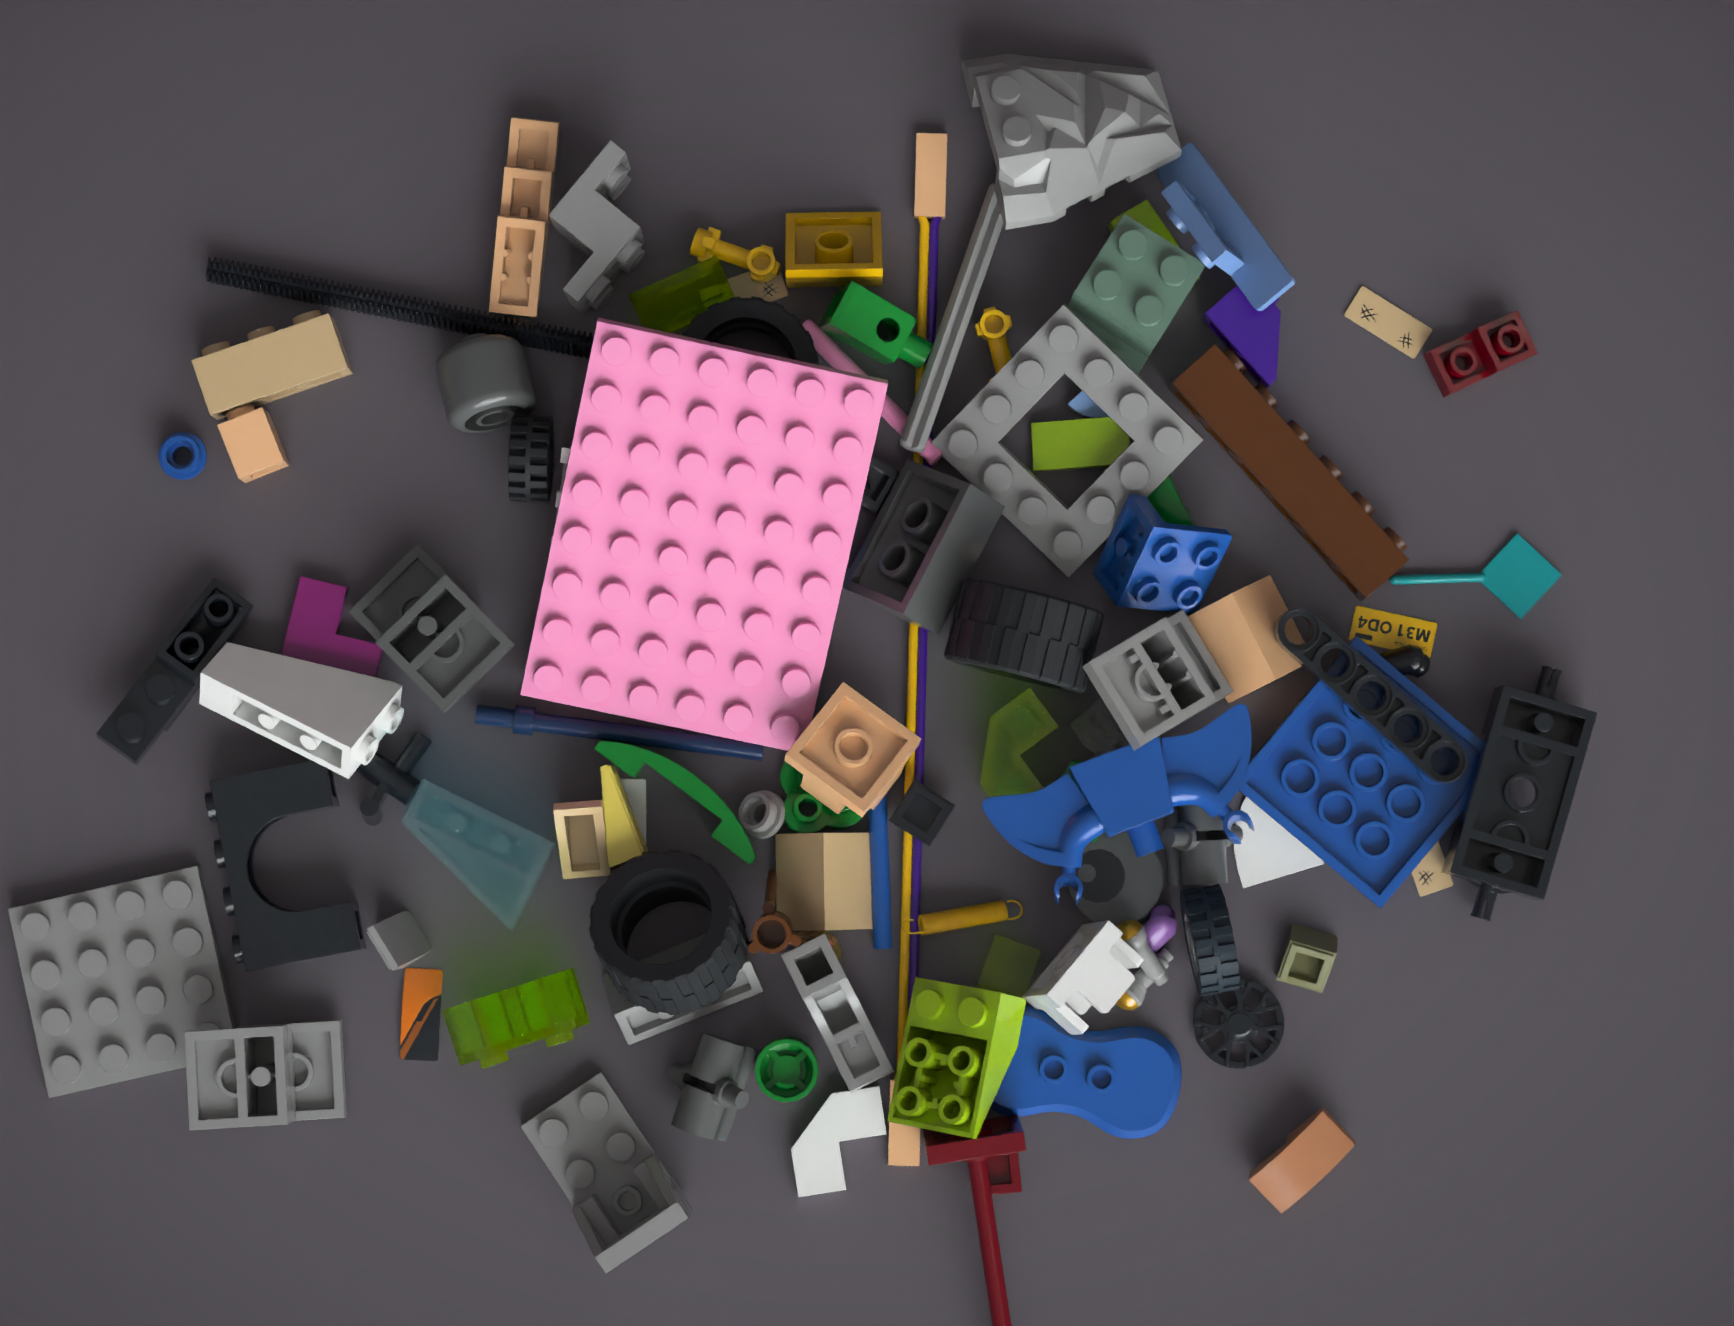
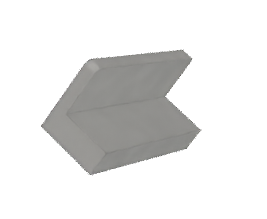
(640, 1024)

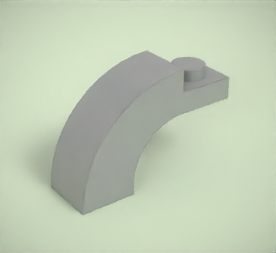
(837, 1012)

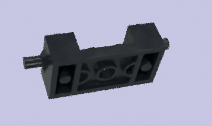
(1514, 846)

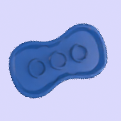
(1112, 1078)

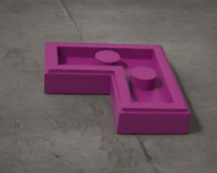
(315, 629)

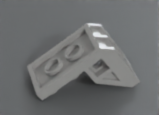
(607, 1172)

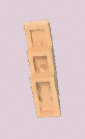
(524, 217)

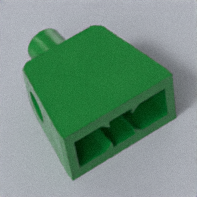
(854, 321)

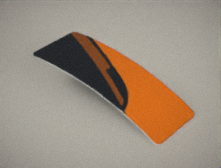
(421, 1014)

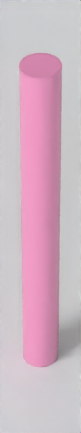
(840, 360)

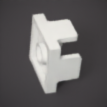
(1085, 974)

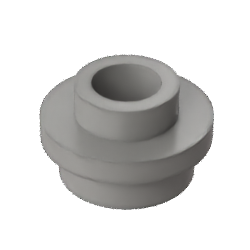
(753, 809)

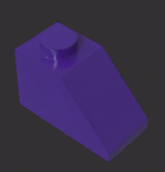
(1248, 333)

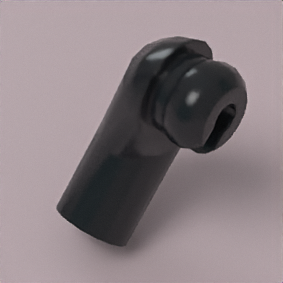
(1408, 660)

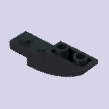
(175, 672)

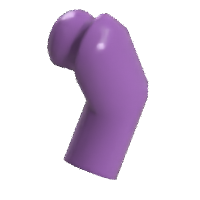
(1160, 926)

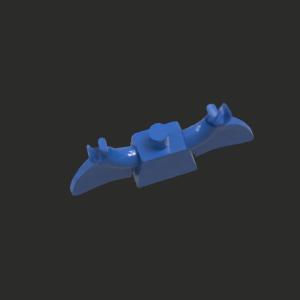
(1128, 794)

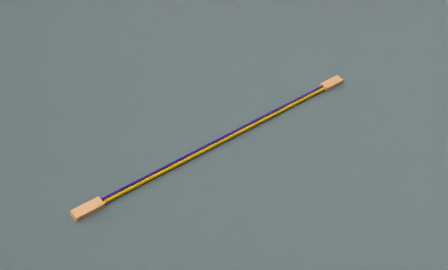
(930, 204)

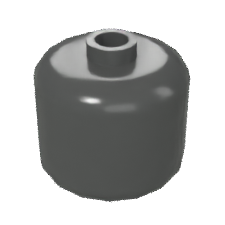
(485, 382)

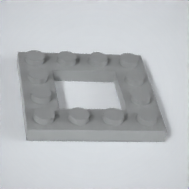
(1073, 349)

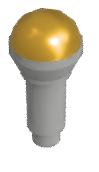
(1136, 937)
(1136, 992)

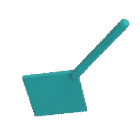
(1513, 576)

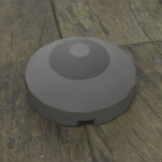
(1116, 881)

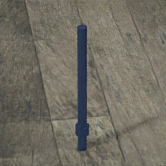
(526, 720)

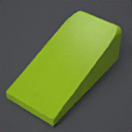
(1077, 444)

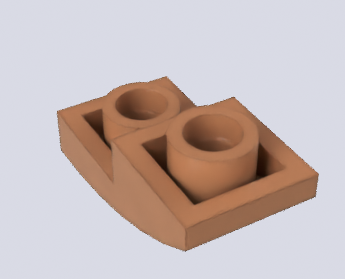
(1303, 1161)

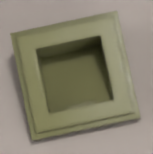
(1307, 958)

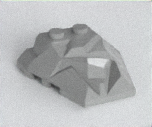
(1067, 130)

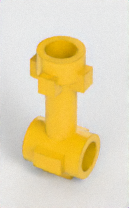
(758, 261)
(992, 329)

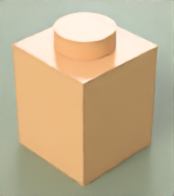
(252, 443)

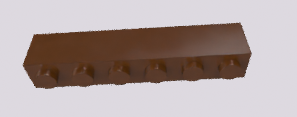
(1288, 472)

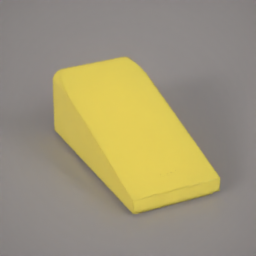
(621, 827)

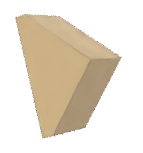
(581, 839)

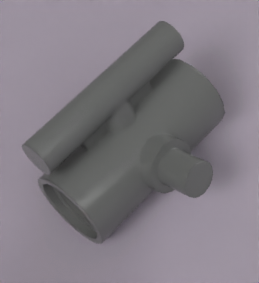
(1196, 847)
(712, 1086)

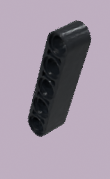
(1393, 703)

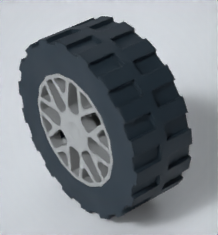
(1210, 940)

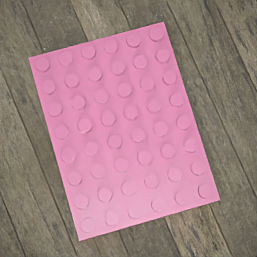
(702, 535)

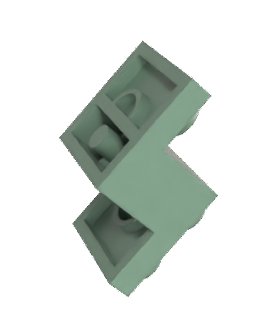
(1134, 290)

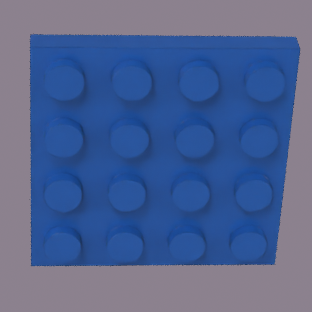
(1352, 791)

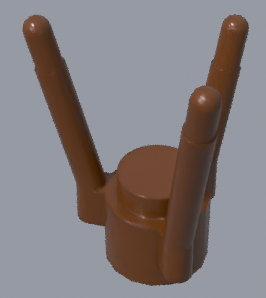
(773, 928)

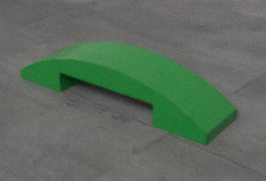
(633, 760)

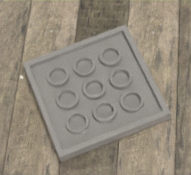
(120, 978)

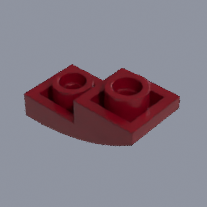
(1480, 353)

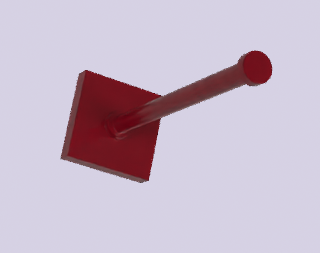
(996, 1137)

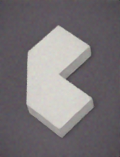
(840, 1118)

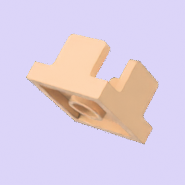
(851, 753)

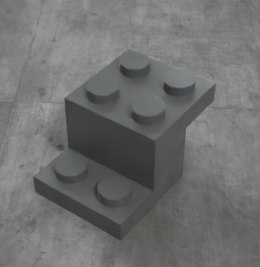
(431, 628)

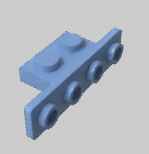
(1222, 228)

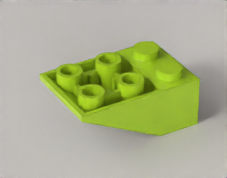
(954, 1056)

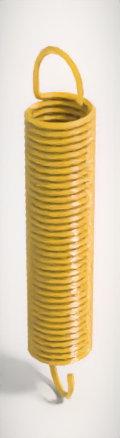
(963, 917)

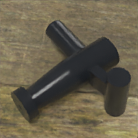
(392, 778)

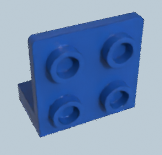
(1157, 561)

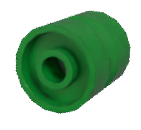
(786, 1069)

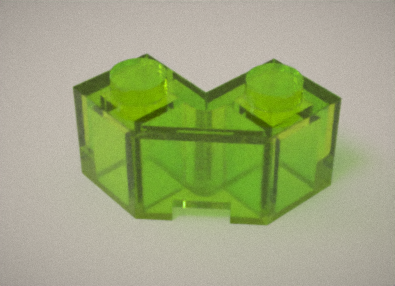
(1008, 736)
(516, 1017)

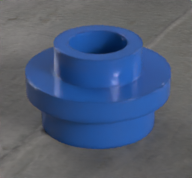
(168, 452)

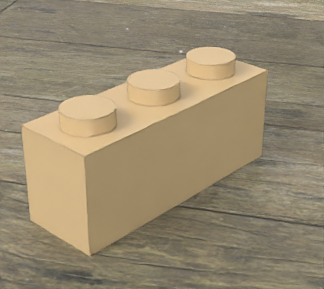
(272, 364)

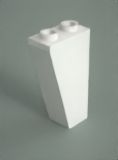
(303, 705)

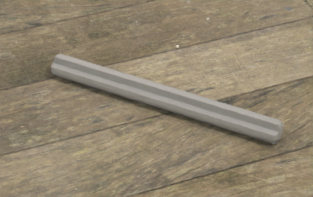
(953, 325)

